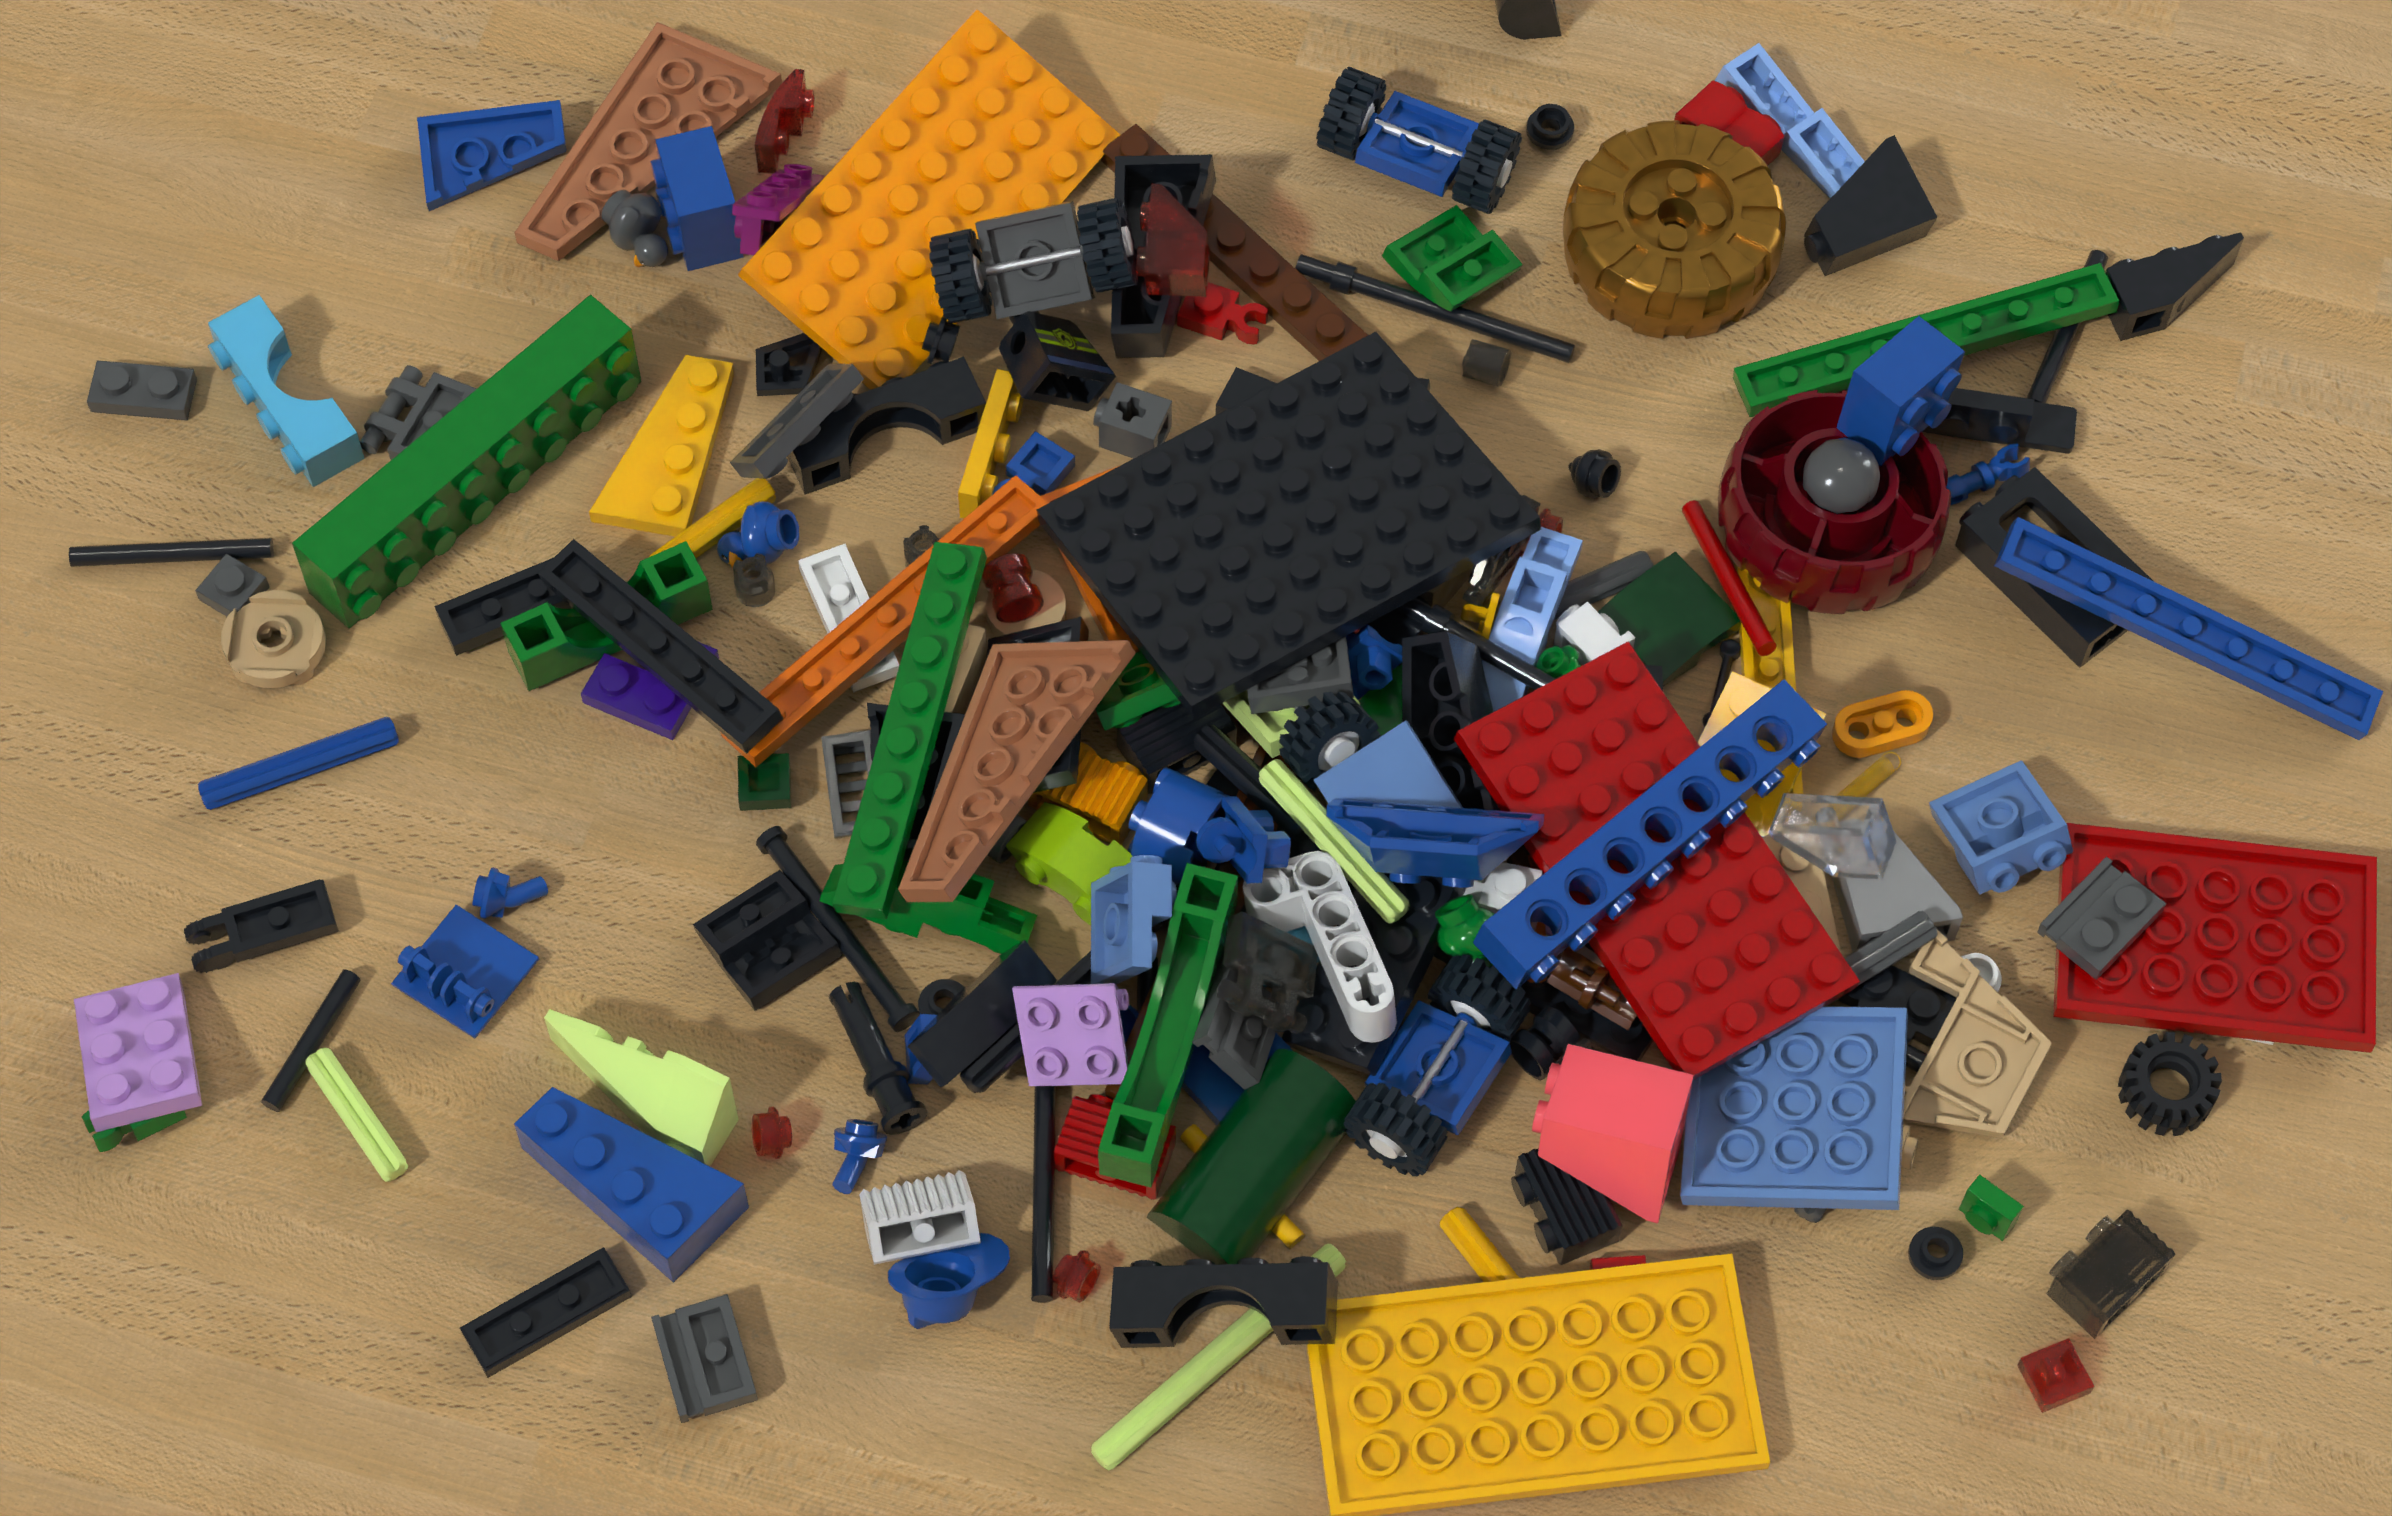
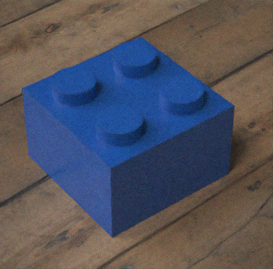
(696, 198)
(1901, 390)

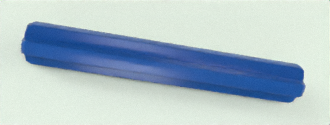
(298, 763)

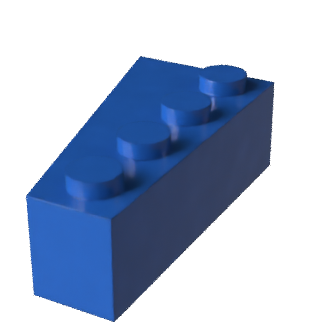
(636, 1184)

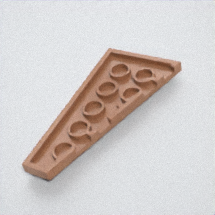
(664, 91)
(1011, 736)

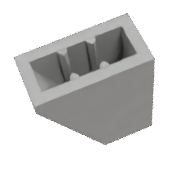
(1878, 905)

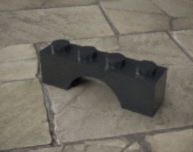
(935, 401)
(1157, 1301)

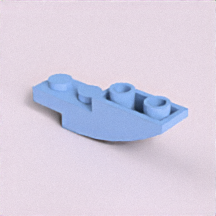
(1530, 607)

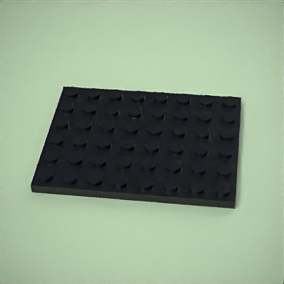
(1287, 523)

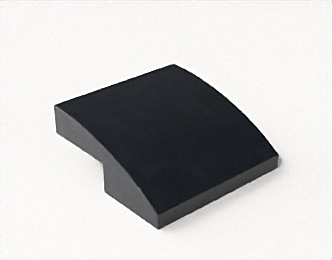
(767, 940)

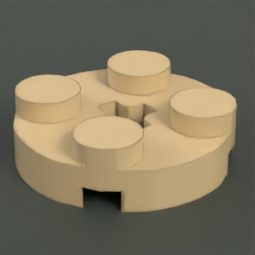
(280, 665)

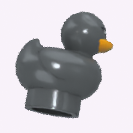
(632, 226)

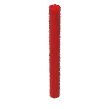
(1729, 578)

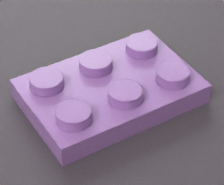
(137, 1052)

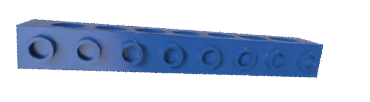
(1776, 717)

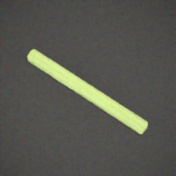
(1191, 1379)

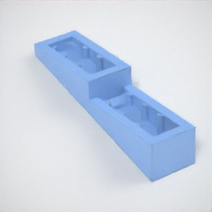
(1810, 137)

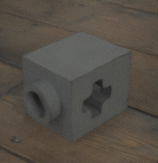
(1132, 421)

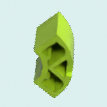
(1064, 855)

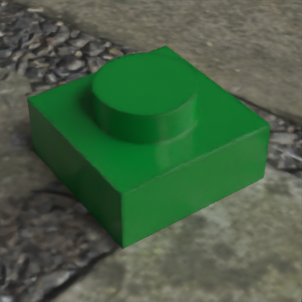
(1990, 1208)

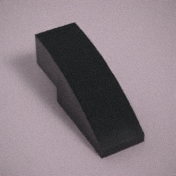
(978, 1014)

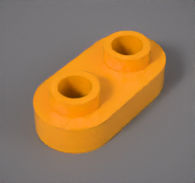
(1879, 723)

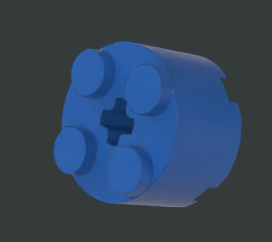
(1172, 820)

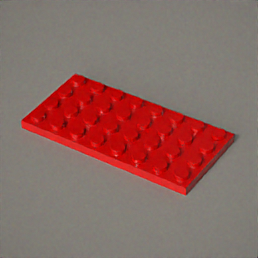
(1726, 938)

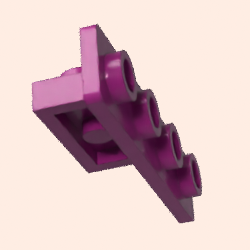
(766, 205)

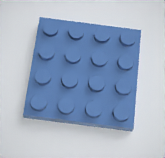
(1803, 1117)

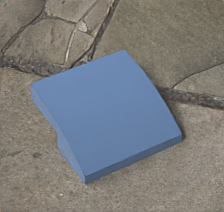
(1390, 771)

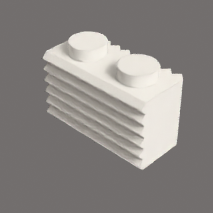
(919, 1217)

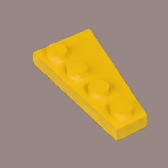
(668, 459)

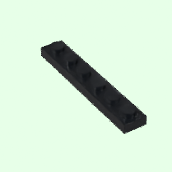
(660, 646)

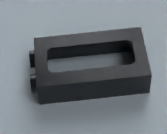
(1980, 539)

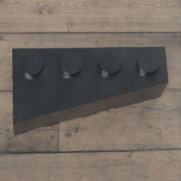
(1138, 320)

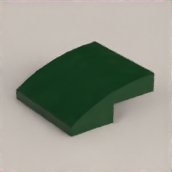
(1672, 616)

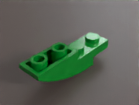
(970, 915)

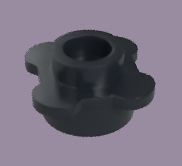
(940, 340)

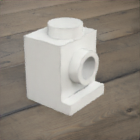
(1588, 632)

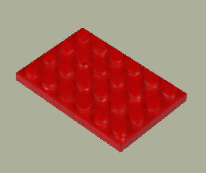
(2245, 946)

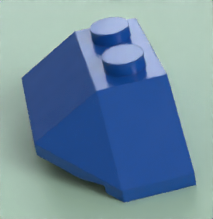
(1432, 839)

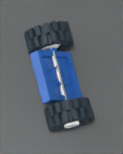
(1418, 141)
(1438, 1066)

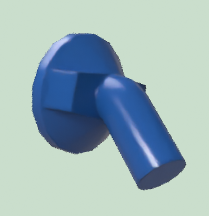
(495, 895)
(859, 1141)

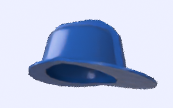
(945, 1283)

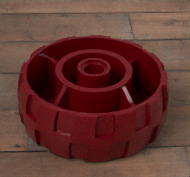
(1808, 551)

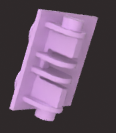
(1072, 1033)

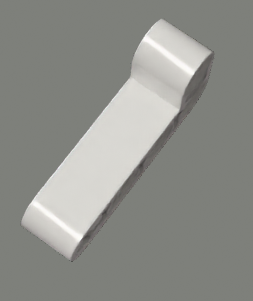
(1301, 903)

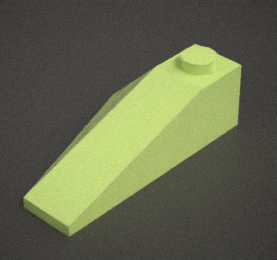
(663, 1097)

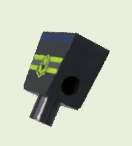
(1054, 361)

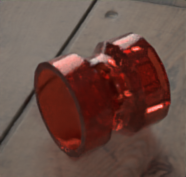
(1012, 588)

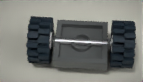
(1034, 260)

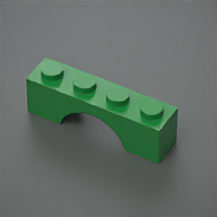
(558, 641)

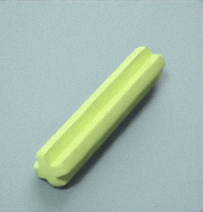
(356, 1114)

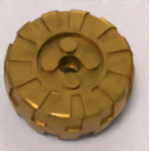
(1674, 229)

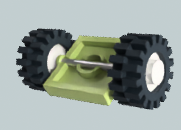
(1311, 735)

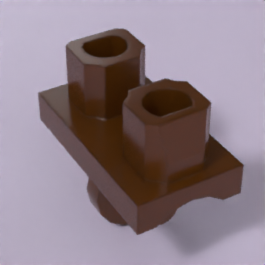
(1589, 982)

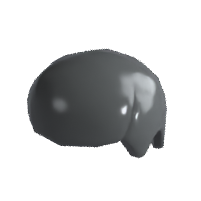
(1841, 475)

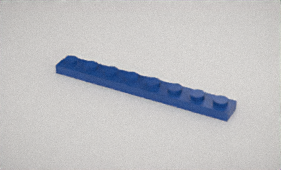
(2188, 628)

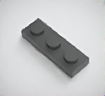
(798, 422)

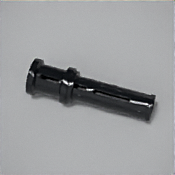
(884, 1077)

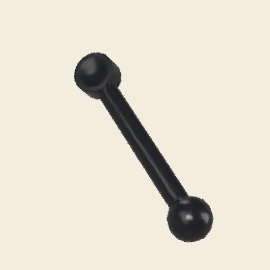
(1729, 652)

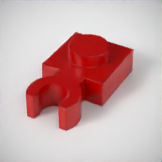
(1220, 313)

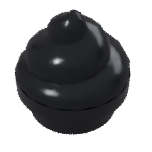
(1595, 473)

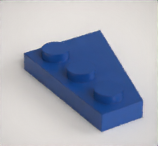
(485, 146)

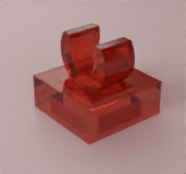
(2055, 1375)

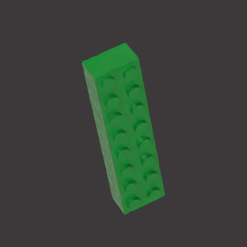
(468, 462)

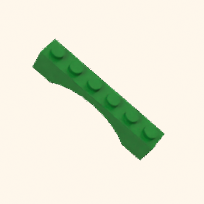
(1161, 1057)

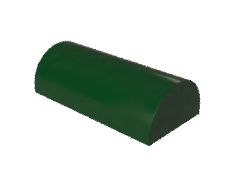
(1256, 1160)

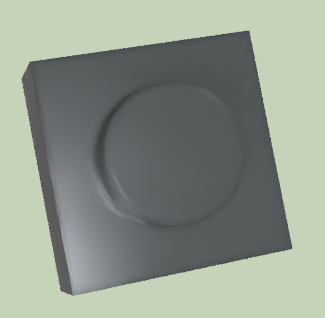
(230, 585)

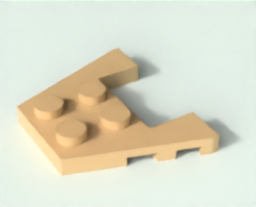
(1980, 1056)

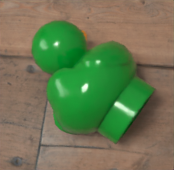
(1459, 925)

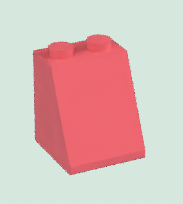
(1615, 1125)

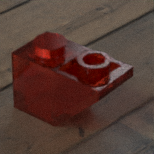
(1175, 248)

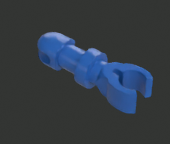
(1984, 475)

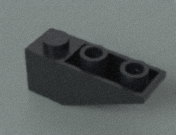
(2164, 285)

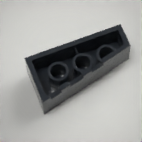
(1440, 695)

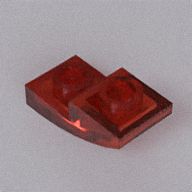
(781, 119)

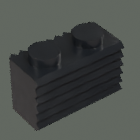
(1166, 740)
(1569, 1212)

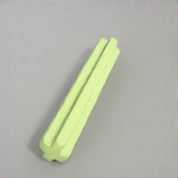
(1312, 819)

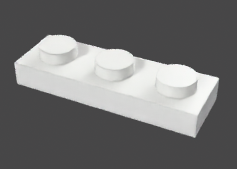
(837, 594)

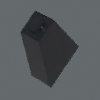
(1870, 213)

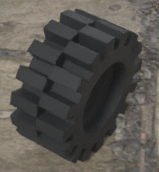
(2178, 1057)

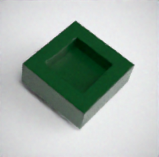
(765, 785)

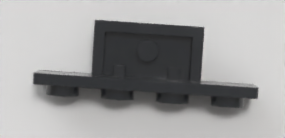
(2008, 421)

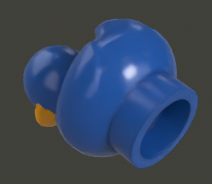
(763, 531)

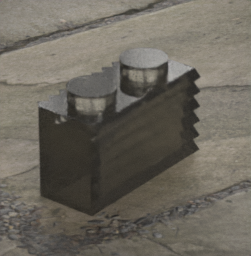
(2109, 1273)

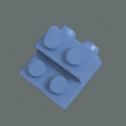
(2002, 828)
(1123, 914)

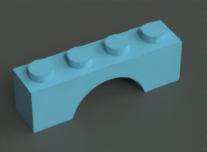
(313, 431)

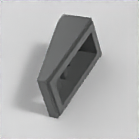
(842, 745)

